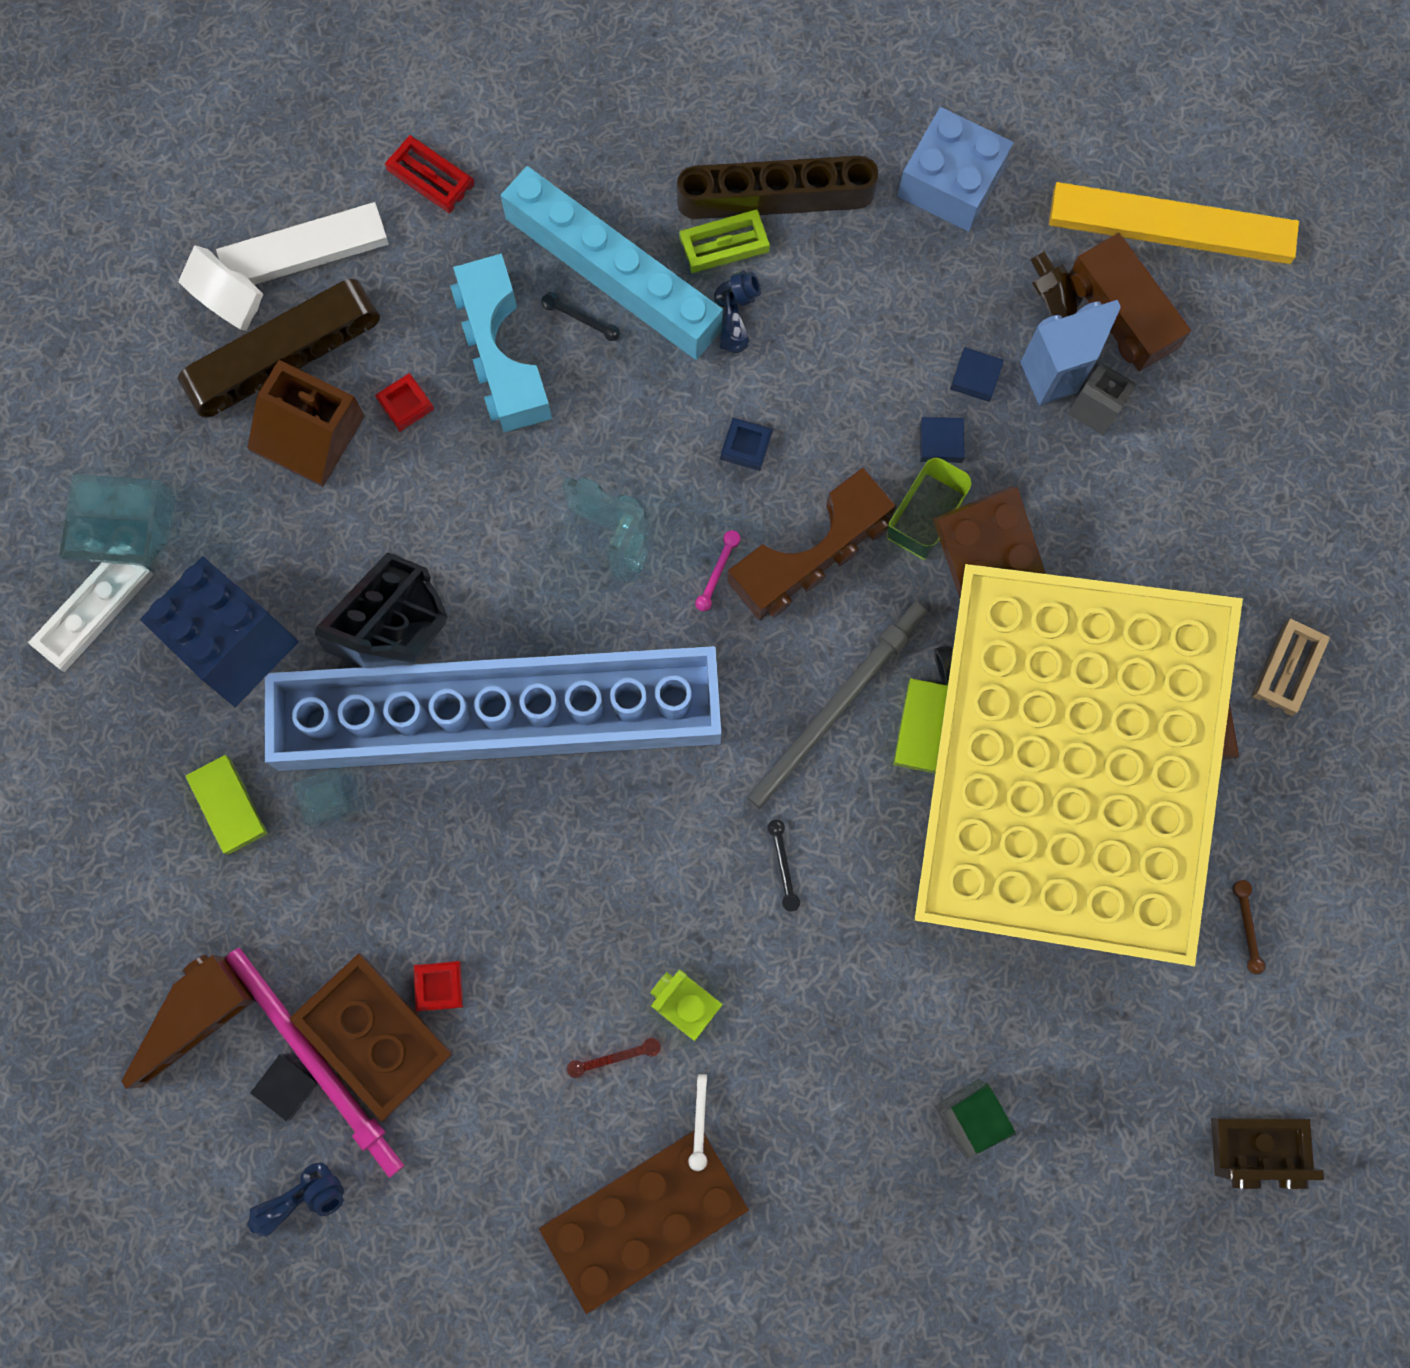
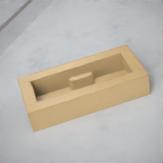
(1275, 698)

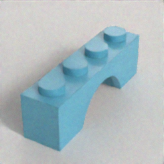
(515, 387)

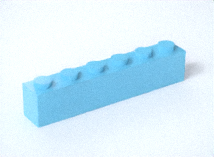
(612, 262)

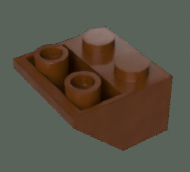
(303, 423)

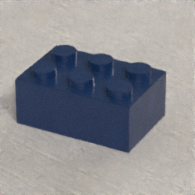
(218, 631)

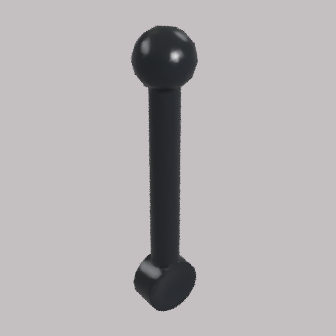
(551, 301)
(791, 901)

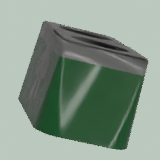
(975, 1118)

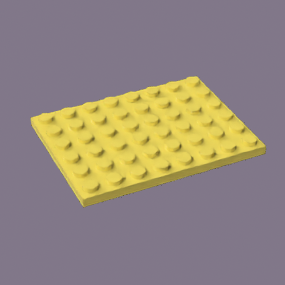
(1080, 762)

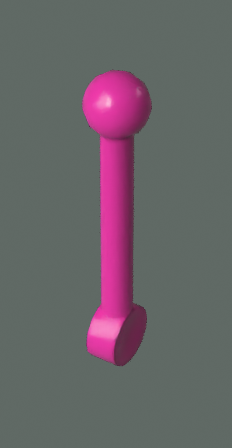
(731, 540)

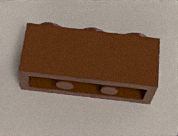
(1147, 321)

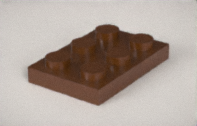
(989, 535)
(371, 1036)

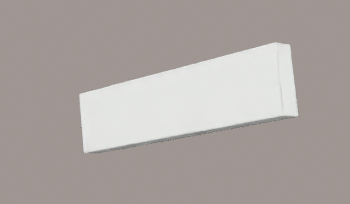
(306, 244)

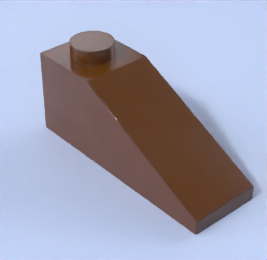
(191, 1012)

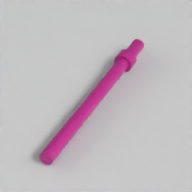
(367, 1132)

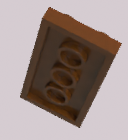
(641, 1221)

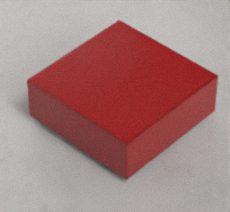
(404, 402)
(438, 986)

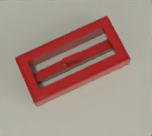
(454, 193)

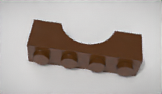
(771, 577)

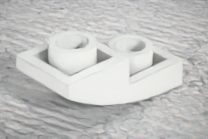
(220, 289)

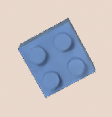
(954, 169)

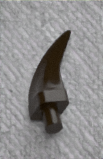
(1054, 286)

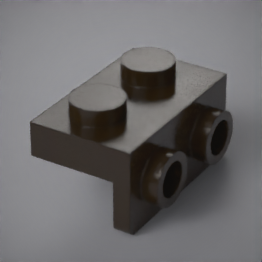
(1264, 1150)

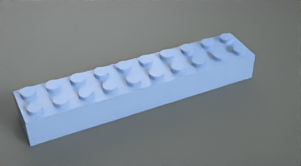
(492, 709)

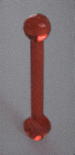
(650, 1047)

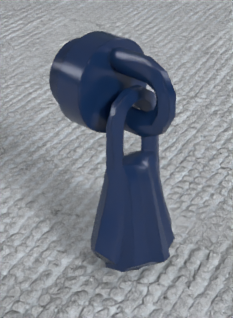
(745, 289)
(320, 1195)

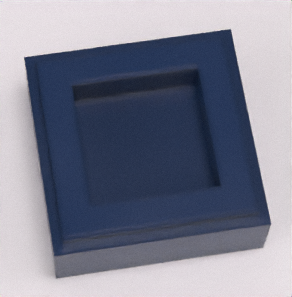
(976, 374)
(942, 439)
(746, 444)

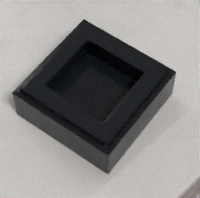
(284, 1087)

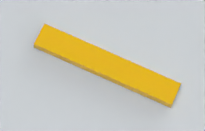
(1174, 223)

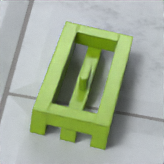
(729, 255)

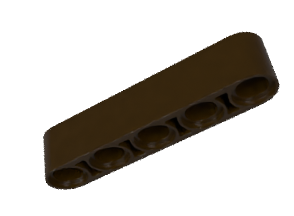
(792, 175)
(292, 337)

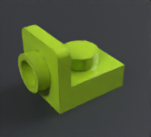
(684, 1003)

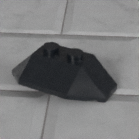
(385, 616)

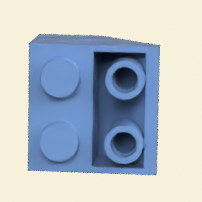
(1067, 350)

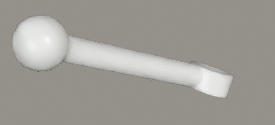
(698, 1160)

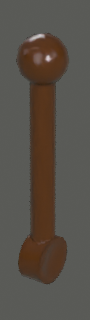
(1242, 890)

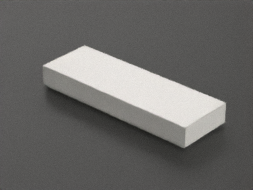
(88, 612)

